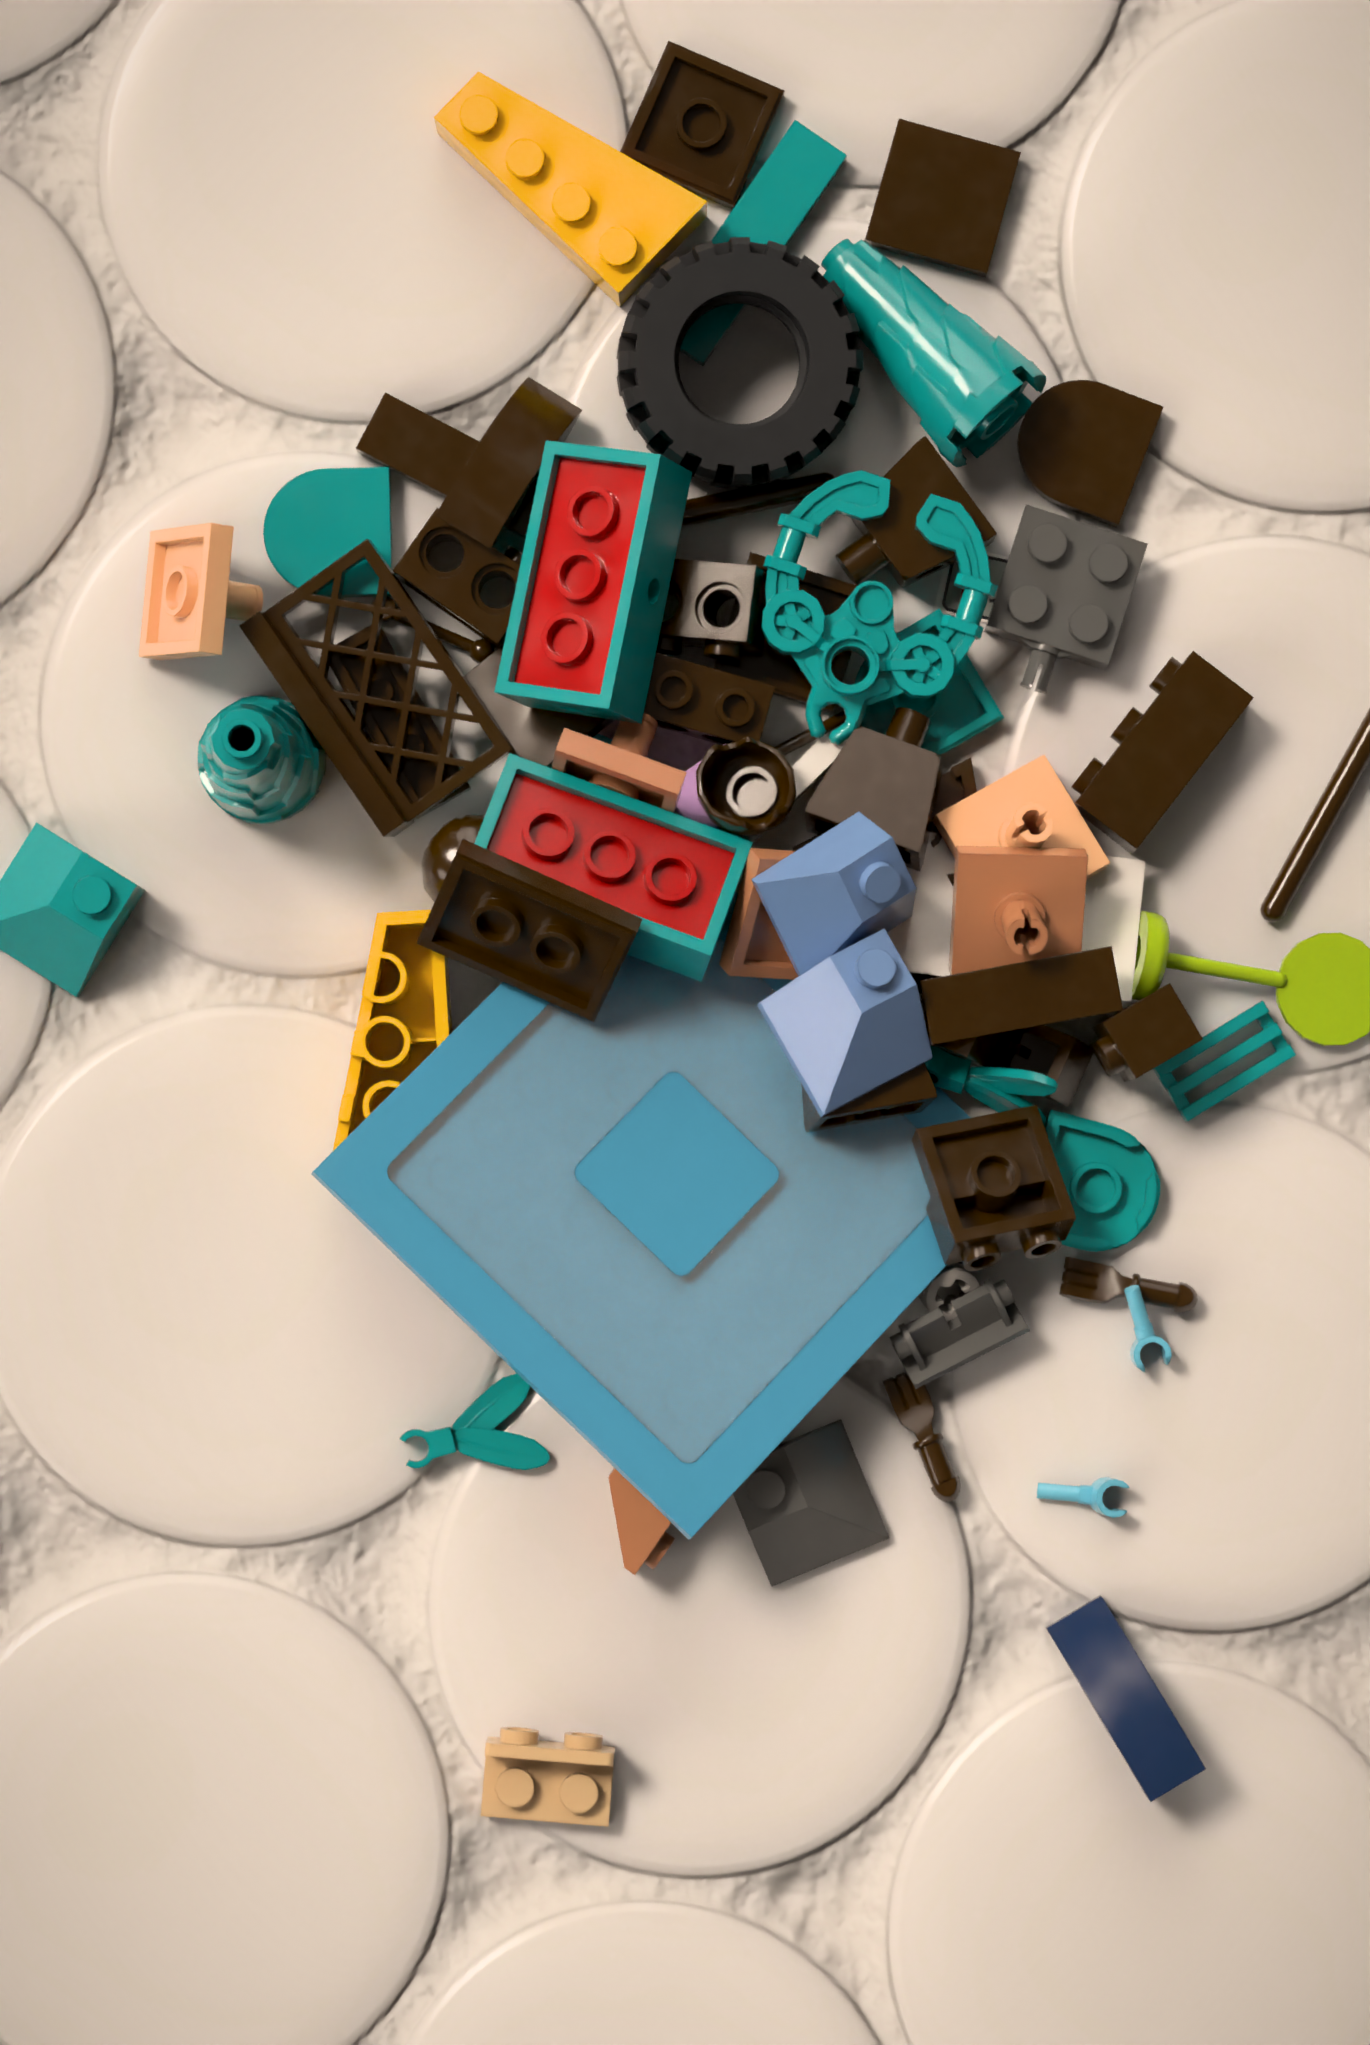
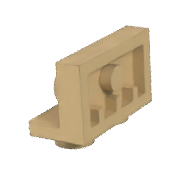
(548, 1778)

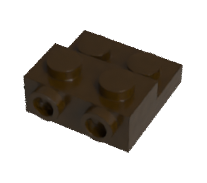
(993, 1187)

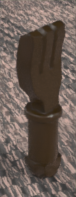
(1103, 1283)
(916, 1414)

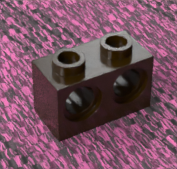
(460, 589)
(700, 593)
(706, 701)
(1144, 1035)

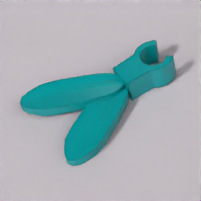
(990, 1085)
(475, 1432)

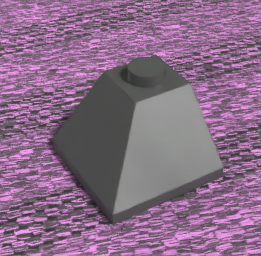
(809, 1504)

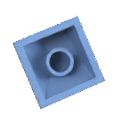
(836, 891)
(850, 1023)

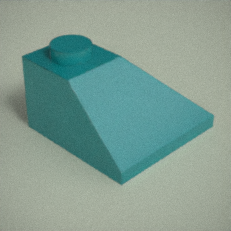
(61, 909)

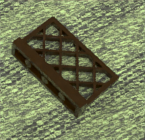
(330, 718)

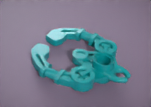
(865, 621)

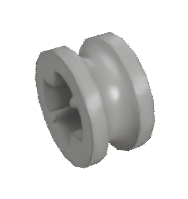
(946, 1278)

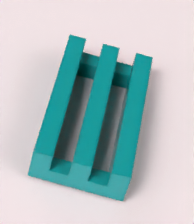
(1270, 1032)

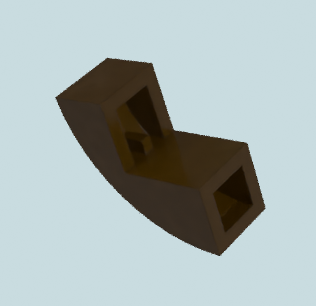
(507, 462)
(1029, 1049)

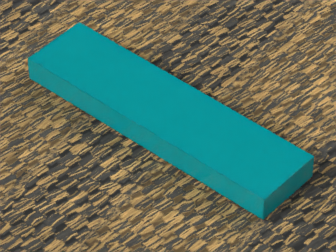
(771, 211)

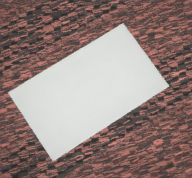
(1109, 915)

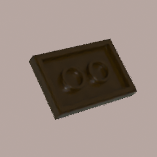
(529, 930)

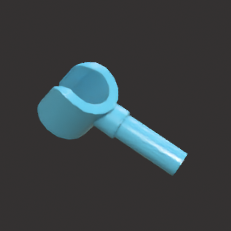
(1143, 1328)
(1083, 1494)

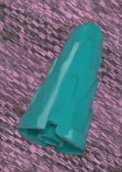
(936, 357)
(272, 776)

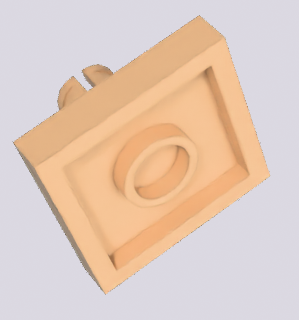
(192, 592)
(1021, 811)

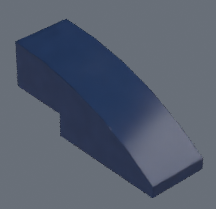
(1125, 1698)

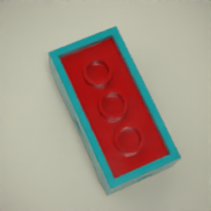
(593, 581)
(623, 853)

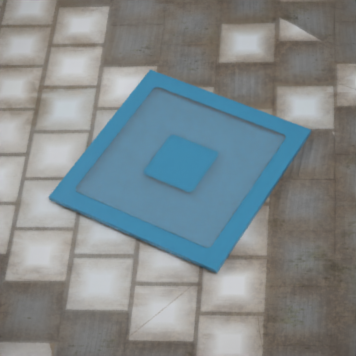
(648, 1218)

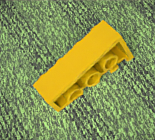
(576, 190)
(399, 1018)

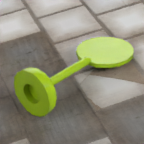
(1318, 984)

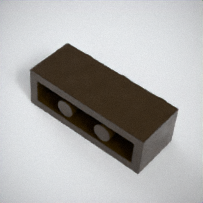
(1159, 750)

